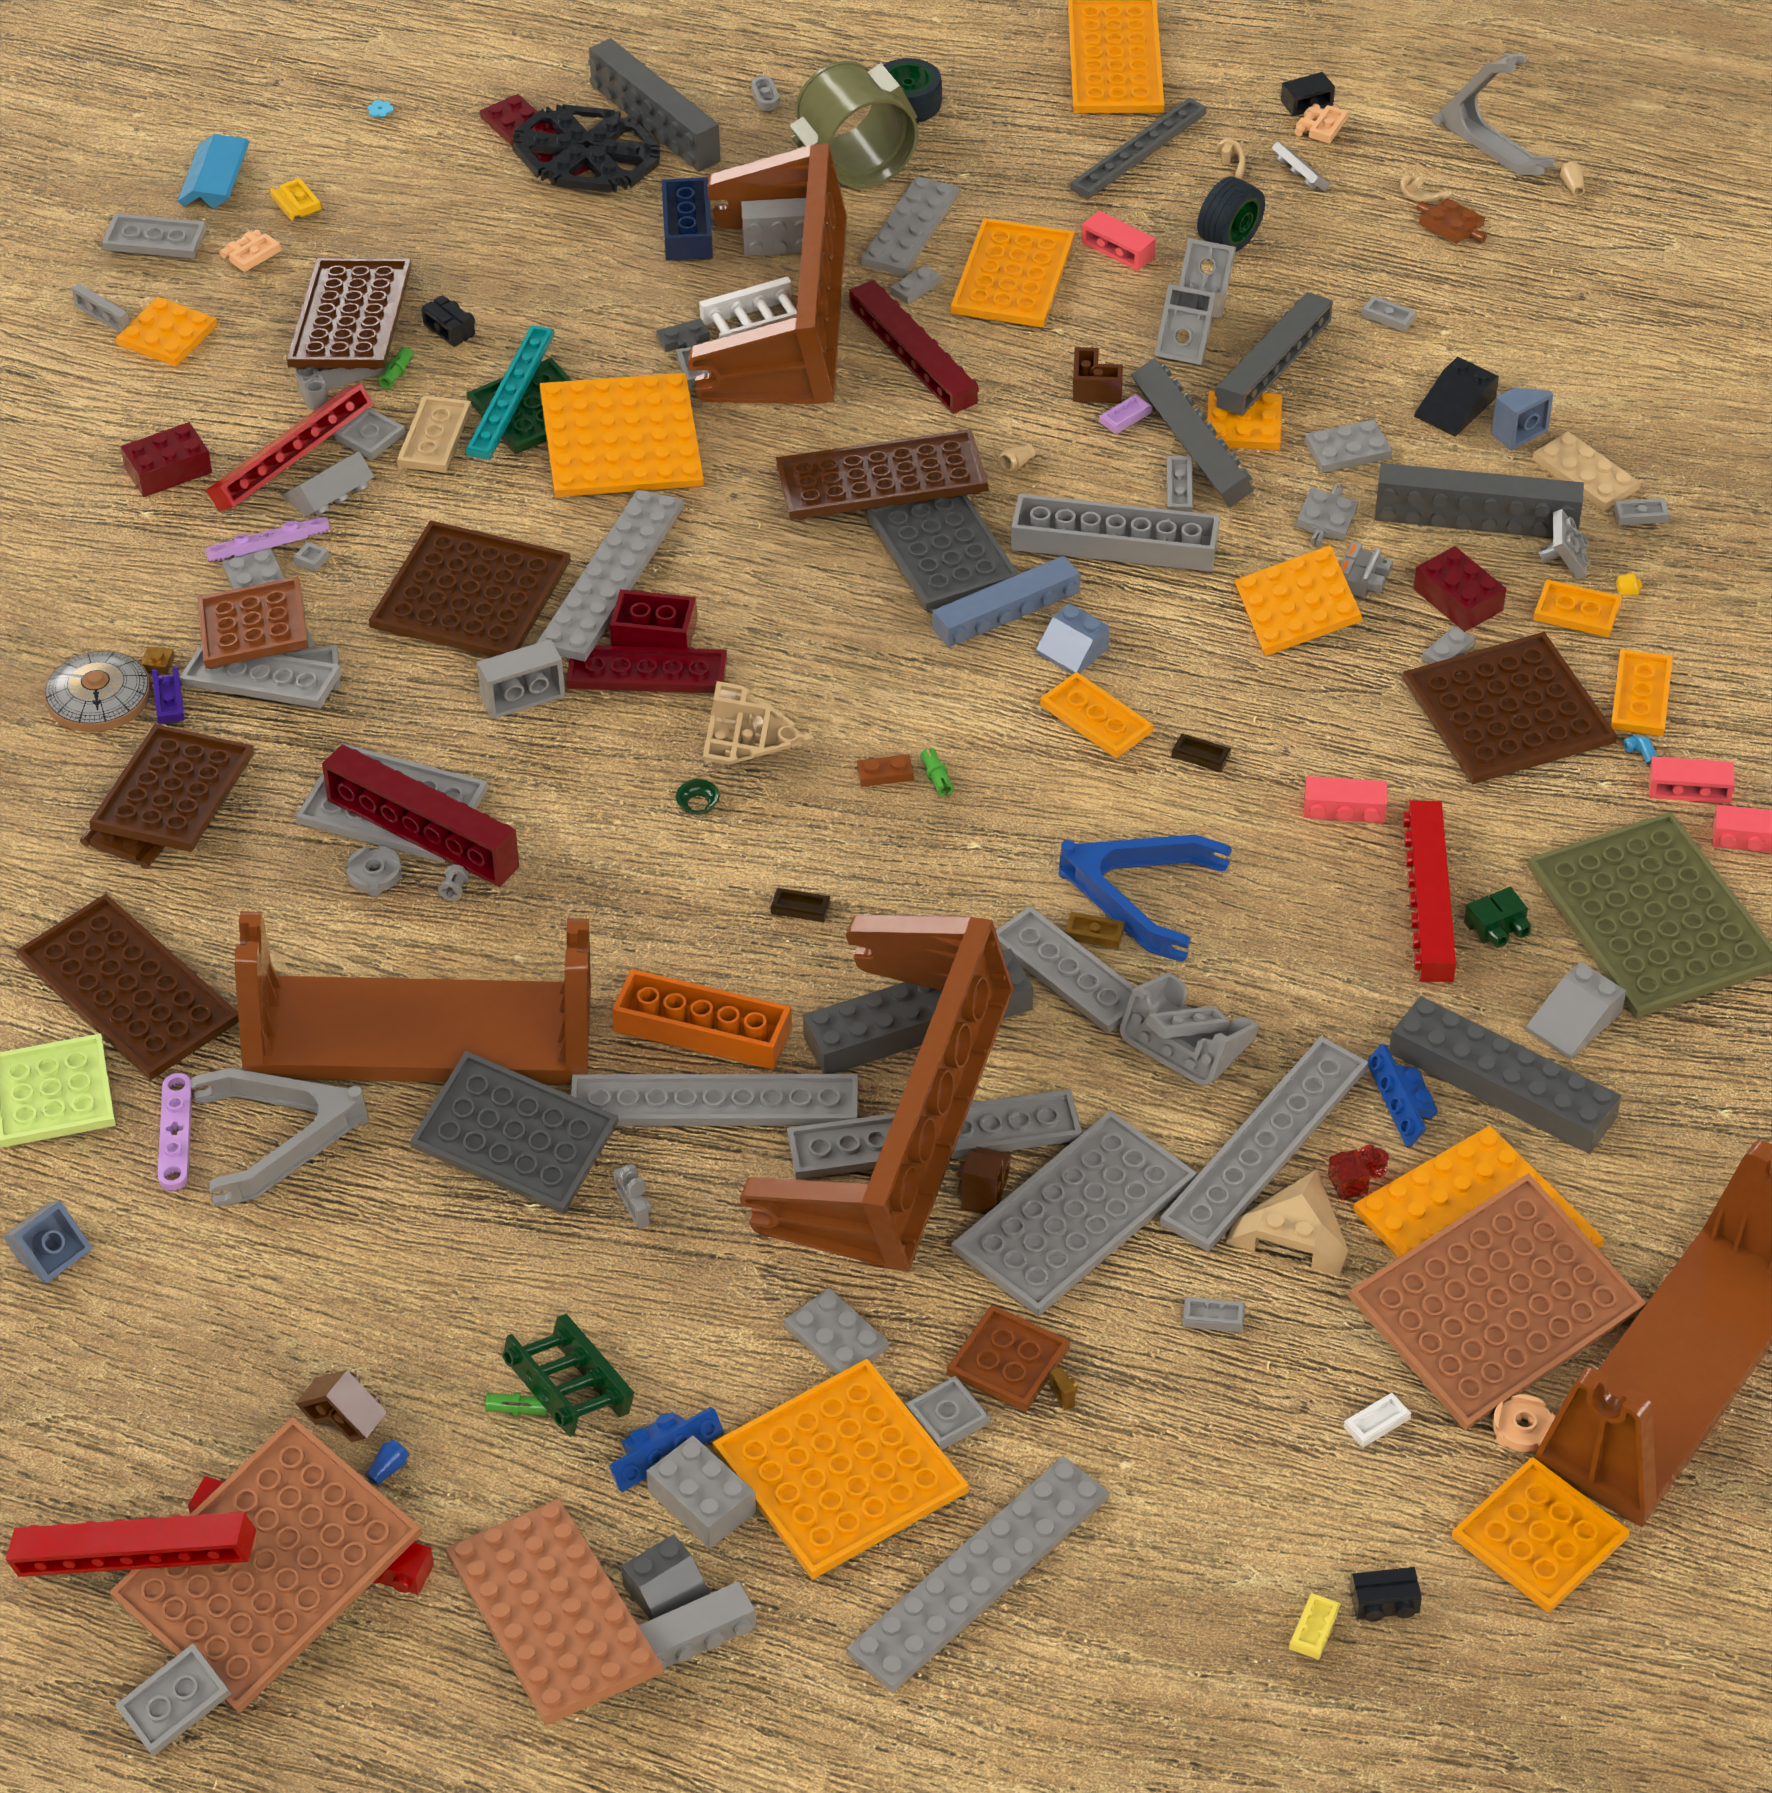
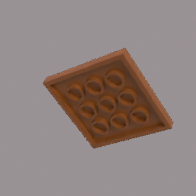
(252, 622)

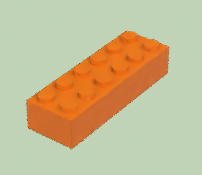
(702, 1019)

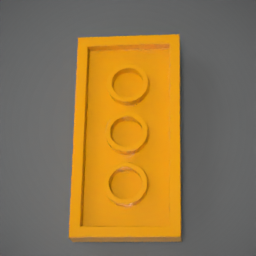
(1641, 692)
(1096, 715)

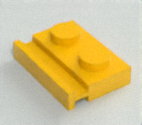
(295, 199)

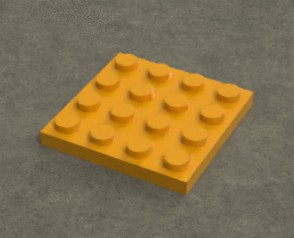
(1298, 600)
(1540, 1534)

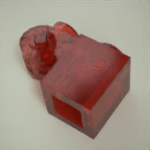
(1352, 1170)

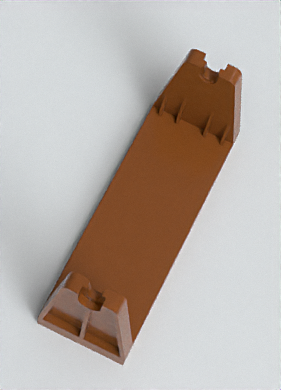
(796, 356)
(409, 1025)
(888, 1215)
(1678, 1363)

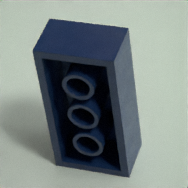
(686, 219)

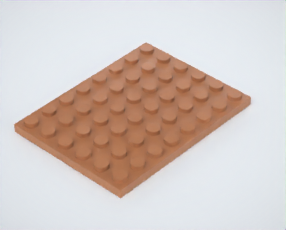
(1496, 1300)
(313, 1554)

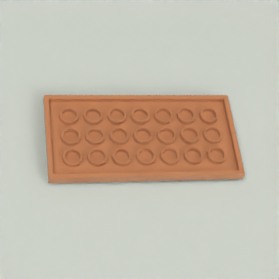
(553, 1611)

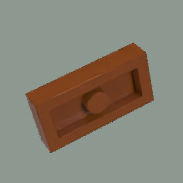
(885, 770)

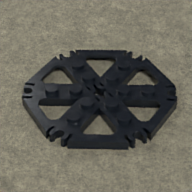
(592, 148)

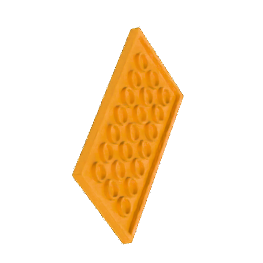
(1115, 56)

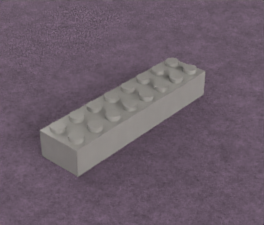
(1115, 532)

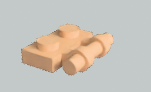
(1327, 122)
(250, 250)

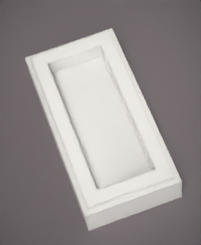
(1377, 1420)

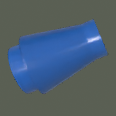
(388, 1460)

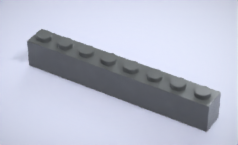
(1273, 354)
(1192, 432)

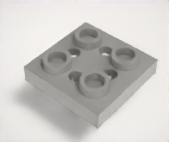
(1567, 544)

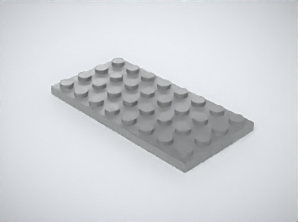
(1073, 1212)

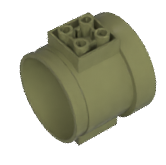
(876, 146)

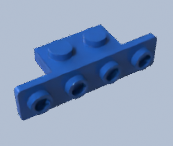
(1403, 1094)
(657, 1440)

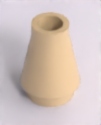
(1572, 176)
(1015, 457)

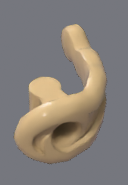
(1230, 148)
(1411, 189)

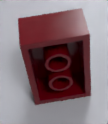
(166, 459)
(1459, 588)
(653, 620)

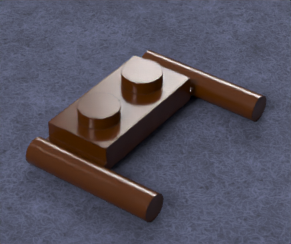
(126, 848)

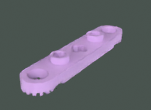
(248, 543)
(175, 1149)

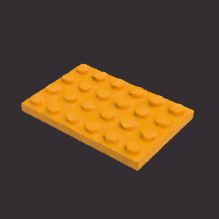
(1012, 272)

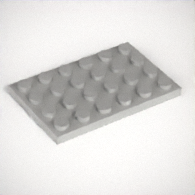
(326, 816)

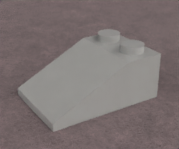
(1577, 1010)

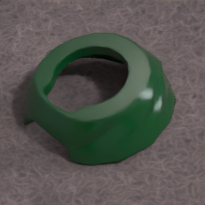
(695, 788)

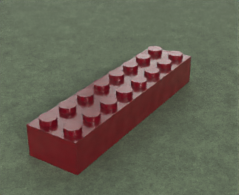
(421, 815)

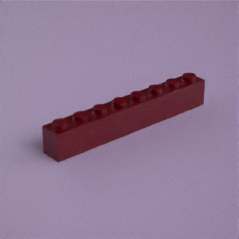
(913, 346)

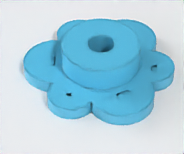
(380, 108)

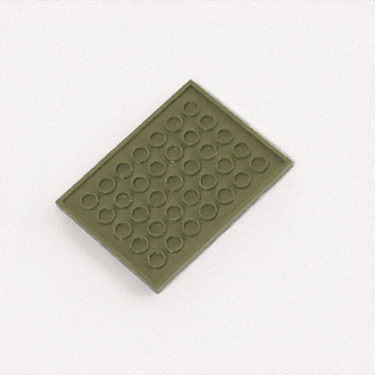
(1654, 913)

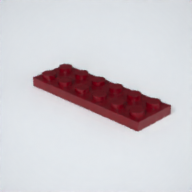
(509, 115)
(649, 669)

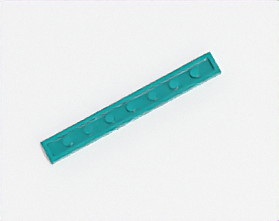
(510, 392)

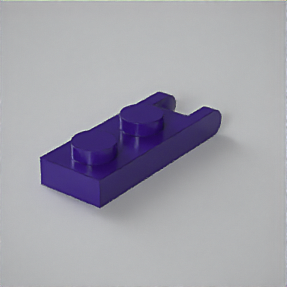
(168, 696)

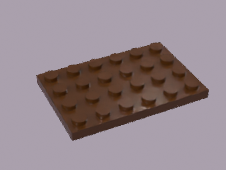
(172, 788)

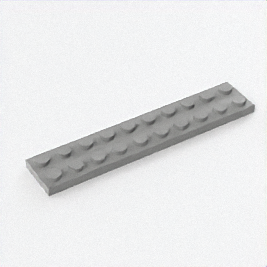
(613, 567)
(721, 1098)
(990, 1124)
(1263, 1144)
(977, 1574)

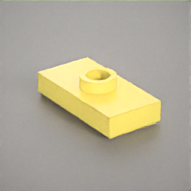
(1315, 1626)

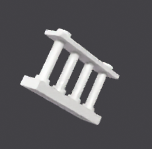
(748, 300)

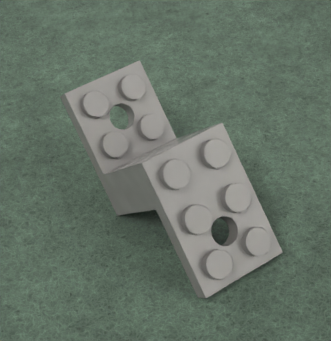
(1195, 301)

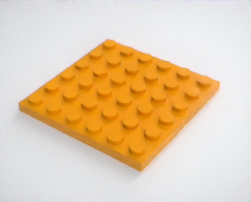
(621, 435)
(1448, 1188)
(841, 1468)

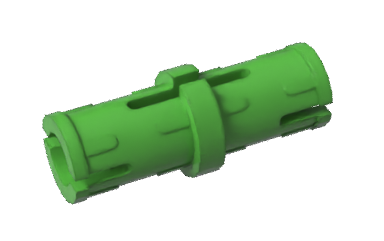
(395, 368)
(936, 772)
(494, 1403)

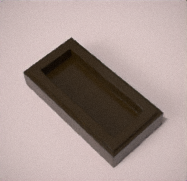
(1201, 752)
(800, 905)

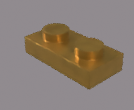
(1095, 930)

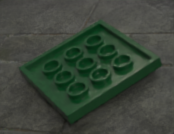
(527, 423)

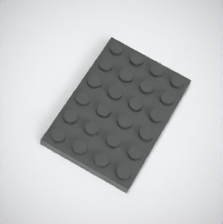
(941, 548)
(514, 1132)

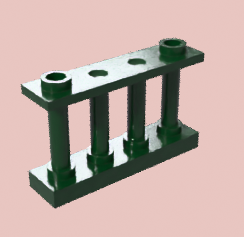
(579, 1353)

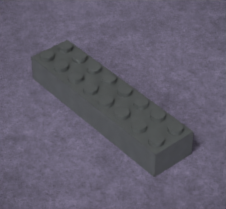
(654, 104)
(1474, 500)
(888, 1021)
(1505, 1074)

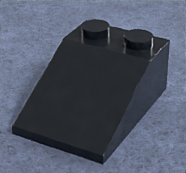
(1458, 396)

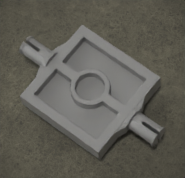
(1327, 514)

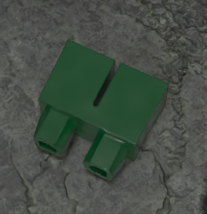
(1498, 916)

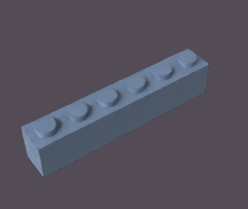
(1006, 601)

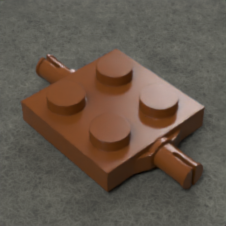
(1452, 221)

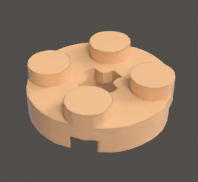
(1511, 1412)

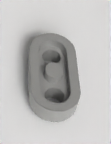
(765, 93)

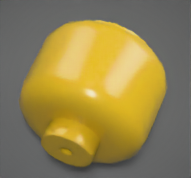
(1628, 584)

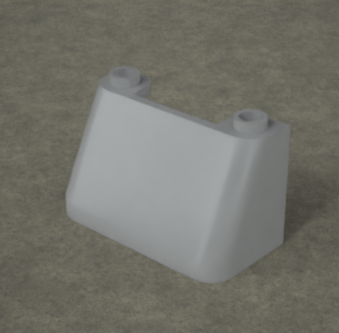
(1197, 1056)

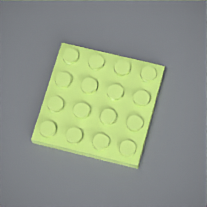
(54, 1090)

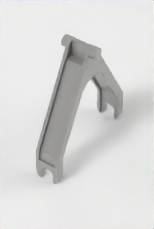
(1465, 120)
(336, 1111)

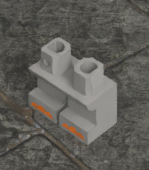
(1362, 567)

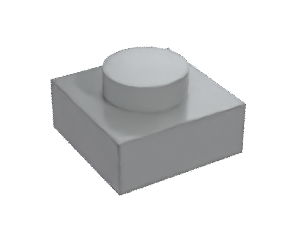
(311, 556)

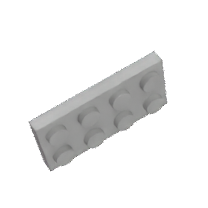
(154, 236)

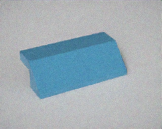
(214, 170)

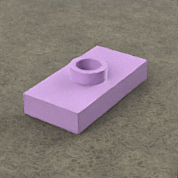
(1125, 414)

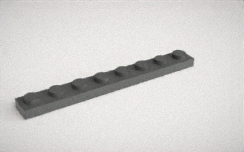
(1138, 148)

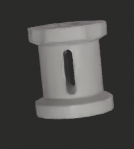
(453, 882)

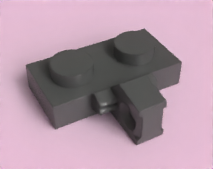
(683, 335)

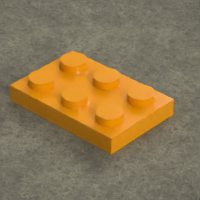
(1577, 608)

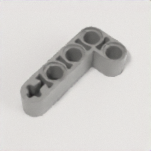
(316, 381)

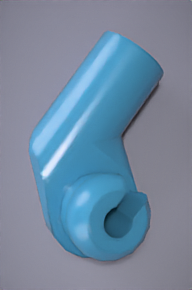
(1642, 745)

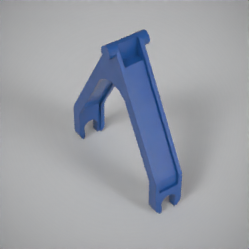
(1088, 862)

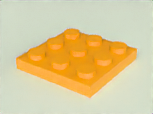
(166, 331)
(1255, 429)

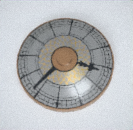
(97, 691)

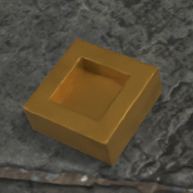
(158, 659)
(1063, 1388)

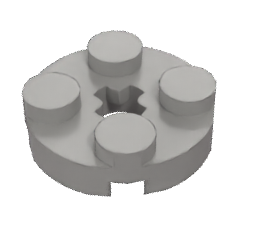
(374, 881)

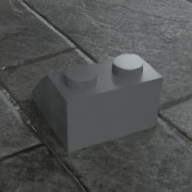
(663, 1578)

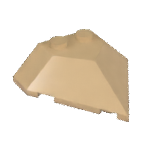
(746, 728)
(1297, 1219)

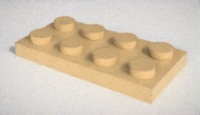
(434, 434)
(1578, 462)

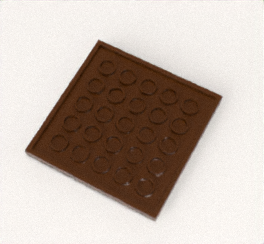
(470, 590)
(1509, 707)

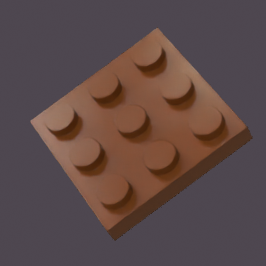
(1008, 1358)

